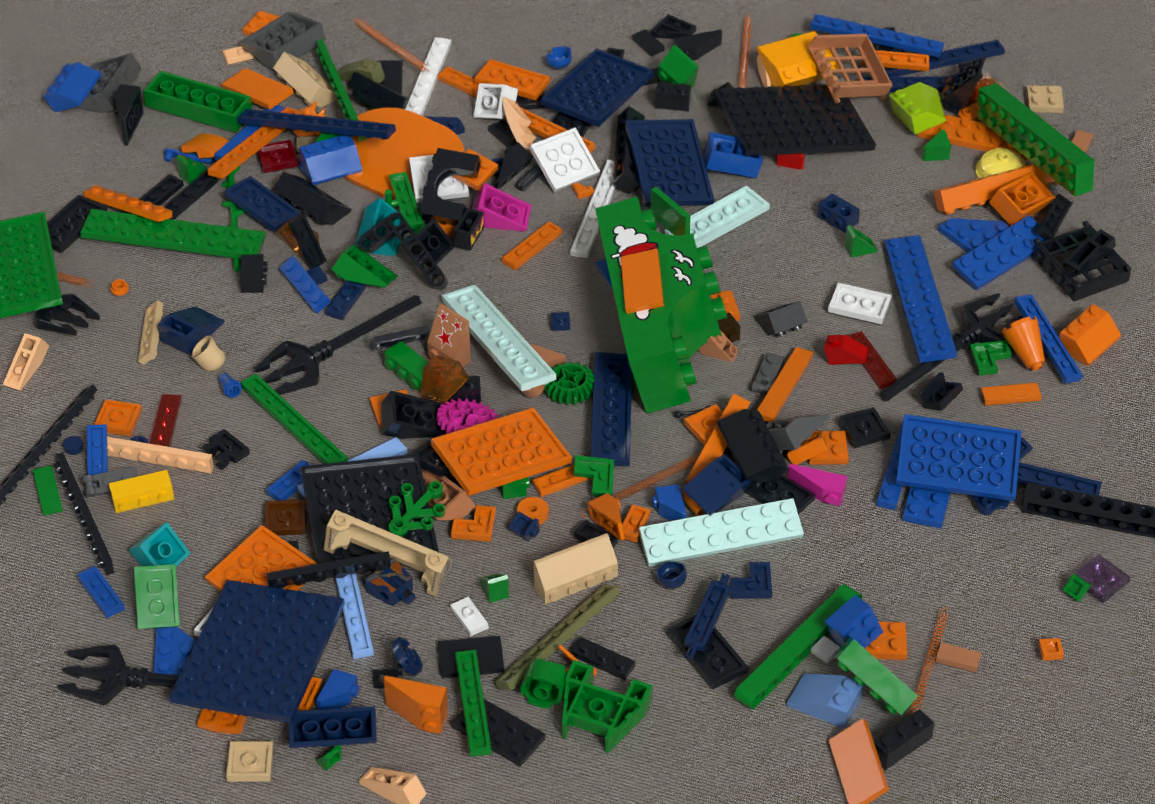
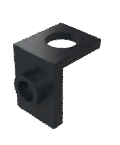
(395, 672)

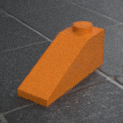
(606, 513)

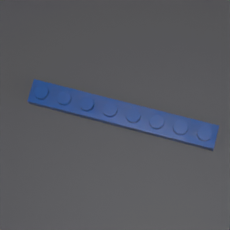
(878, 35)

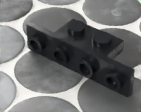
(375, 94)

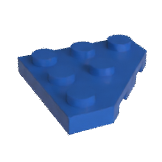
(969, 232)
(172, 650)

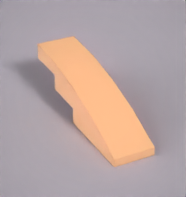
(518, 123)

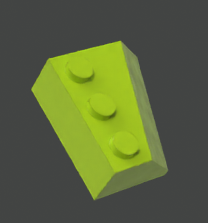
(918, 107)

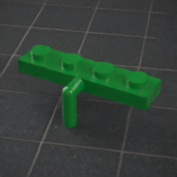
(403, 199)

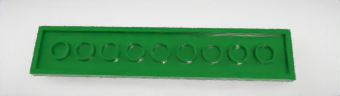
(172, 234)

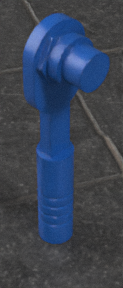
(170, 153)

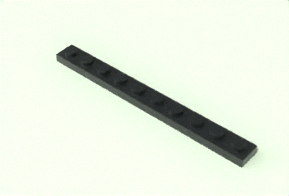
(43, 444)

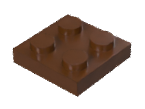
(286, 517)

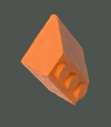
(1090, 335)

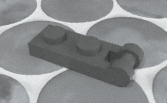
(768, 372)
(104, 480)

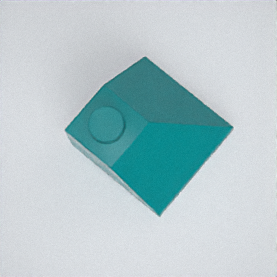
(160, 547)

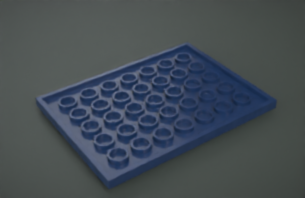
(257, 651)

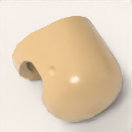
(211, 358)

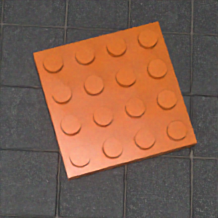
(256, 557)

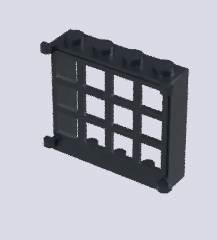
(1047, 249)

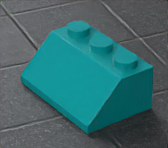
(373, 215)

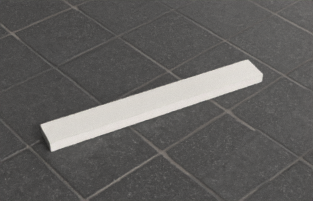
(589, 226)

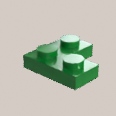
(986, 353)
(597, 468)

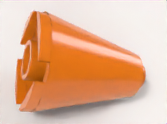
(1026, 341)

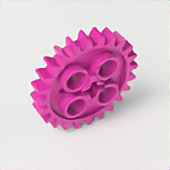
(463, 414)

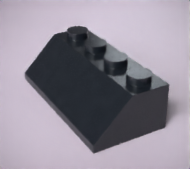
(310, 199)
(753, 446)

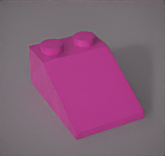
(501, 209)

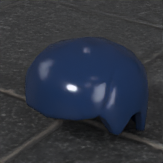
(671, 574)

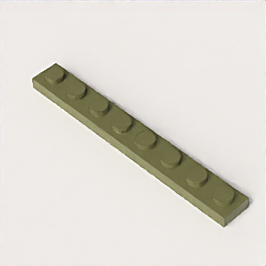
(558, 635)

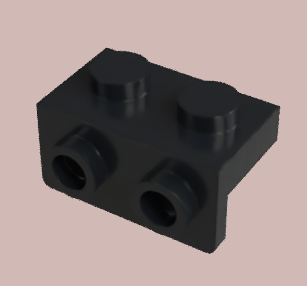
(939, 392)

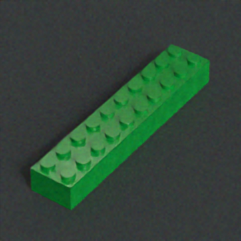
(1036, 139)

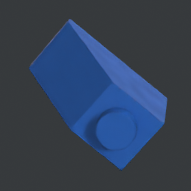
(669, 502)
(338, 691)

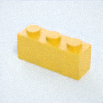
(141, 491)

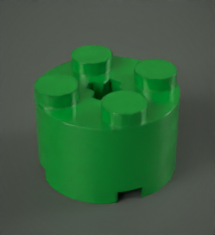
(544, 683)

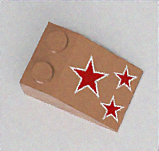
(450, 336)

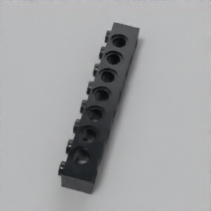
(1089, 510)

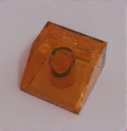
(442, 378)

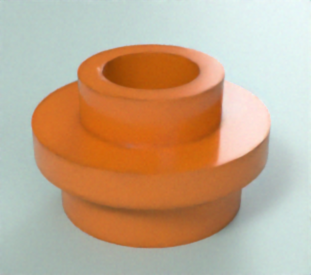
(119, 287)

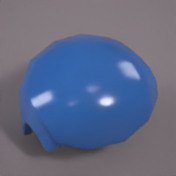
(560, 57)

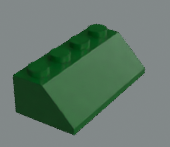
(876, 676)

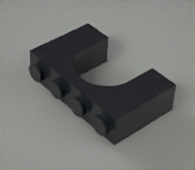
(446, 164)

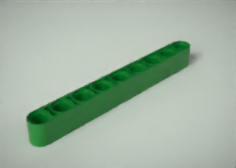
(791, 651)

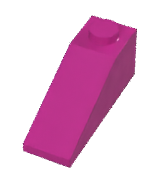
(825, 485)

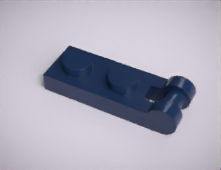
(345, 299)

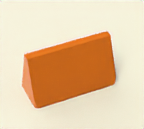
(809, 448)

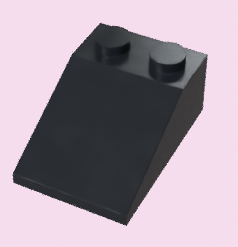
(129, 110)
(409, 416)

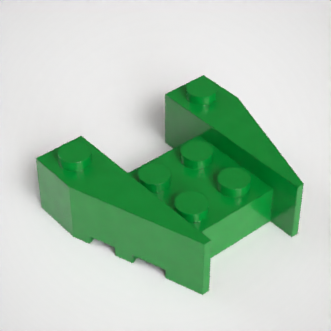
(601, 709)

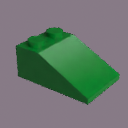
(362, 268)

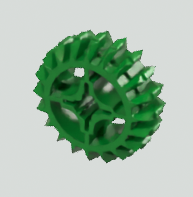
(572, 384)

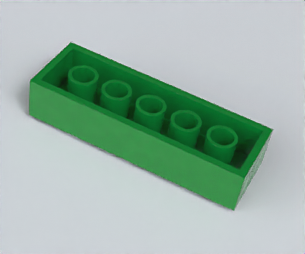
(196, 101)

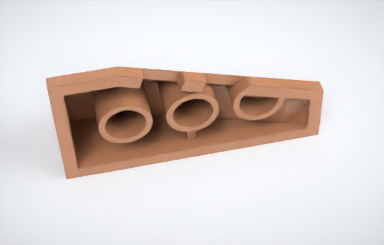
(454, 498)

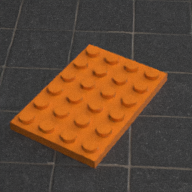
(501, 451)

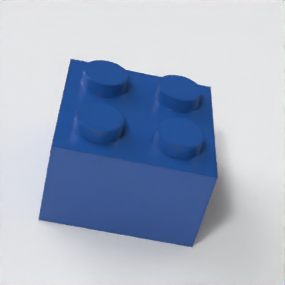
(854, 620)

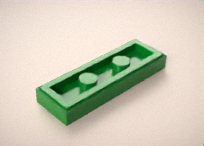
(47, 490)

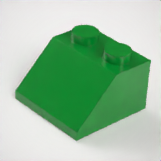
(677, 68)

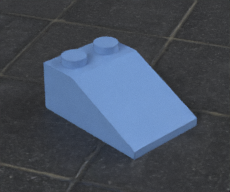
(827, 697)

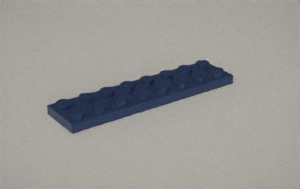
(611, 408)

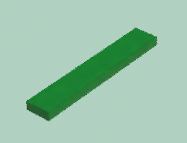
(473, 703)

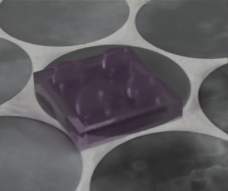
(1103, 577)

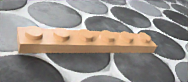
(160, 455)

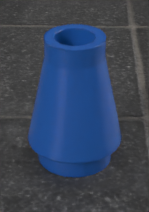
(230, 386)

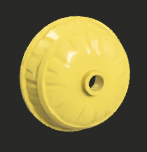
(998, 161)

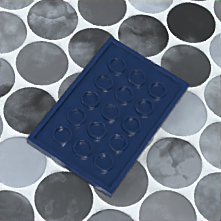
(597, 87)
(671, 159)

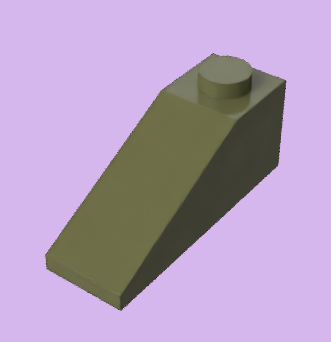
(366, 67)

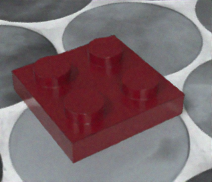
(277, 156)

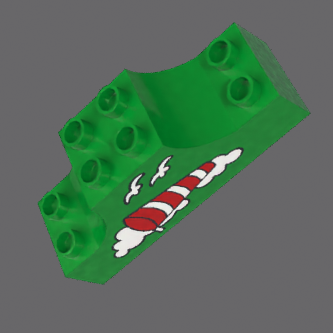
(666, 336)

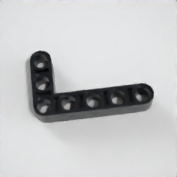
(410, 245)

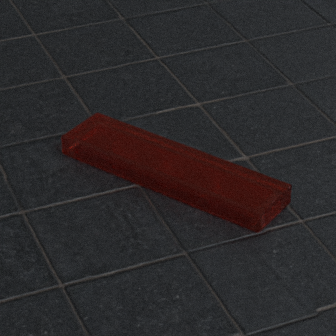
(874, 363)
(166, 420)

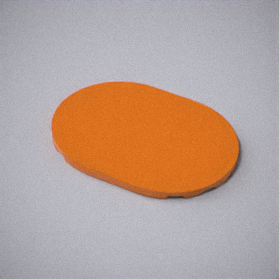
(413, 138)

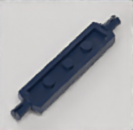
(707, 616)

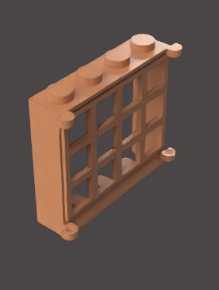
(877, 87)

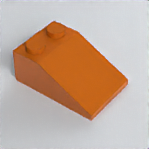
(1021, 198)
(418, 703)

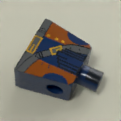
(391, 584)

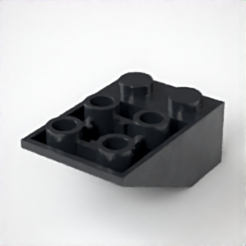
(961, 86)

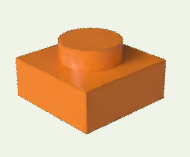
(1051, 649)

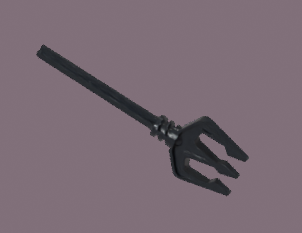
(60, 312)
(975, 330)
(308, 359)
(114, 675)

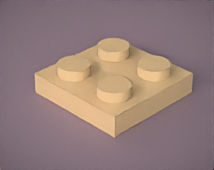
(1045, 99)
(250, 761)

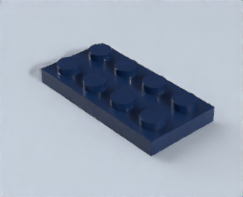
(261, 203)

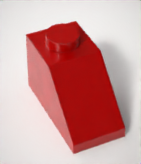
(844, 350)

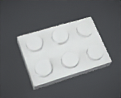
(859, 303)

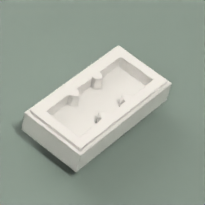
(469, 616)

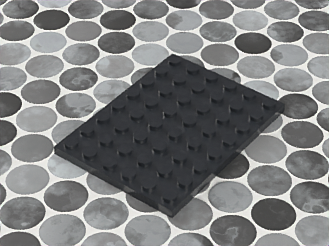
(792, 120)

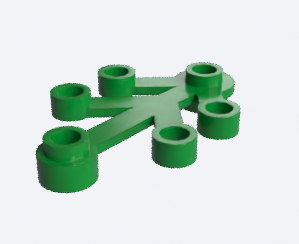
(415, 510)

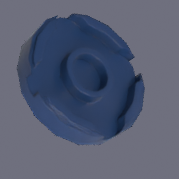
(407, 658)

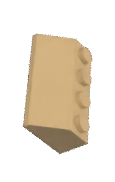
(304, 80)
(575, 569)

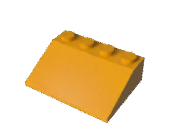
(792, 62)

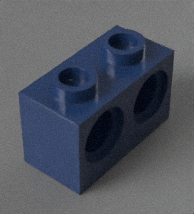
(838, 212)

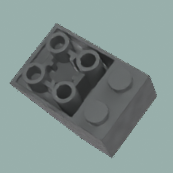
(791, 432)

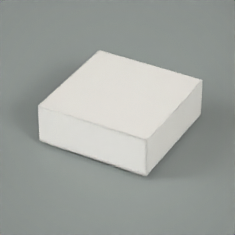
(825, 649)

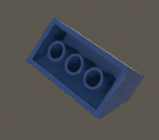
(333, 727)

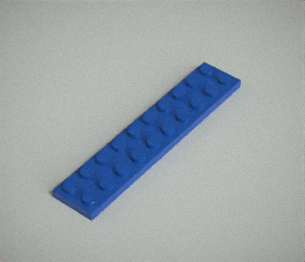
(920, 299)

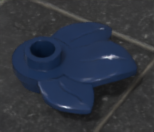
(989, 505)

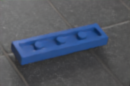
(305, 284)

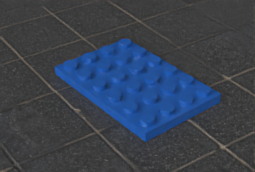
(959, 457)

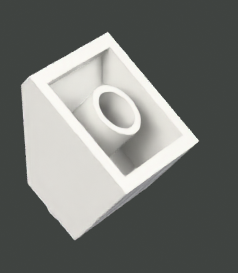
(489, 100)

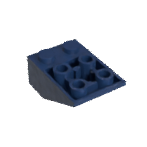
(187, 328)
(717, 485)

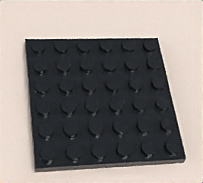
(364, 493)

